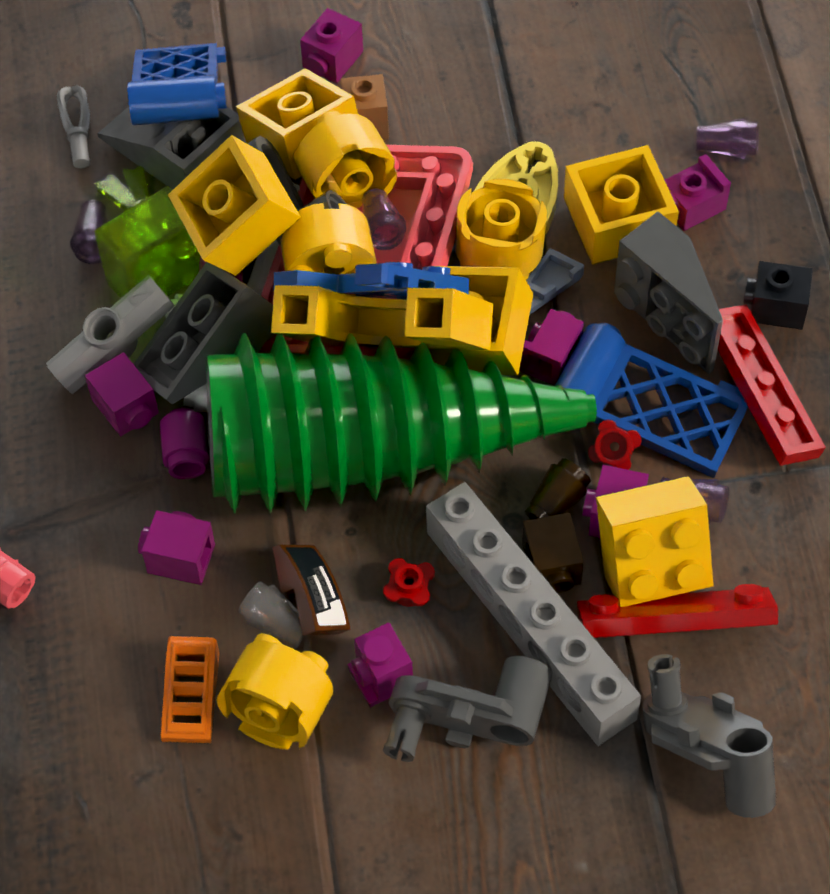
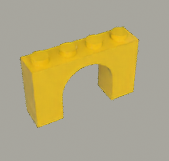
(429, 315)

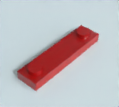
(767, 388)
(742, 607)

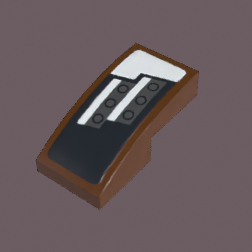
(317, 595)

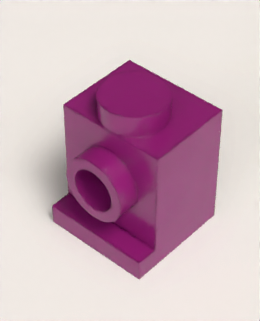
(699, 192)
(550, 345)
(379, 663)

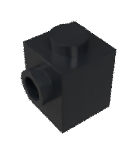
(779, 294)

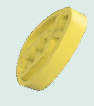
(541, 178)

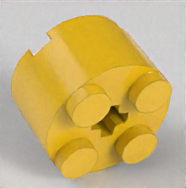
(345, 157)
(501, 227)
(328, 241)
(276, 692)

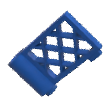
(176, 84)
(601, 363)

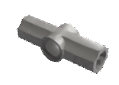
(129, 319)

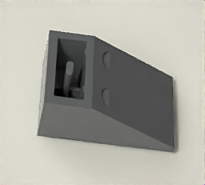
(171, 148)
(668, 288)

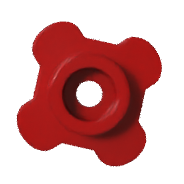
(611, 433)
(404, 594)

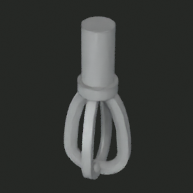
(79, 134)

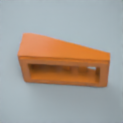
(191, 659)

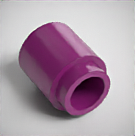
(184, 443)

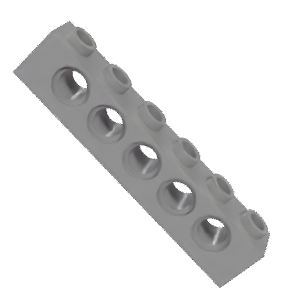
(532, 613)

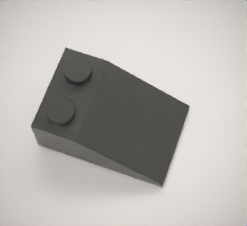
(203, 323)

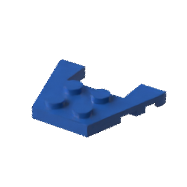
(378, 280)

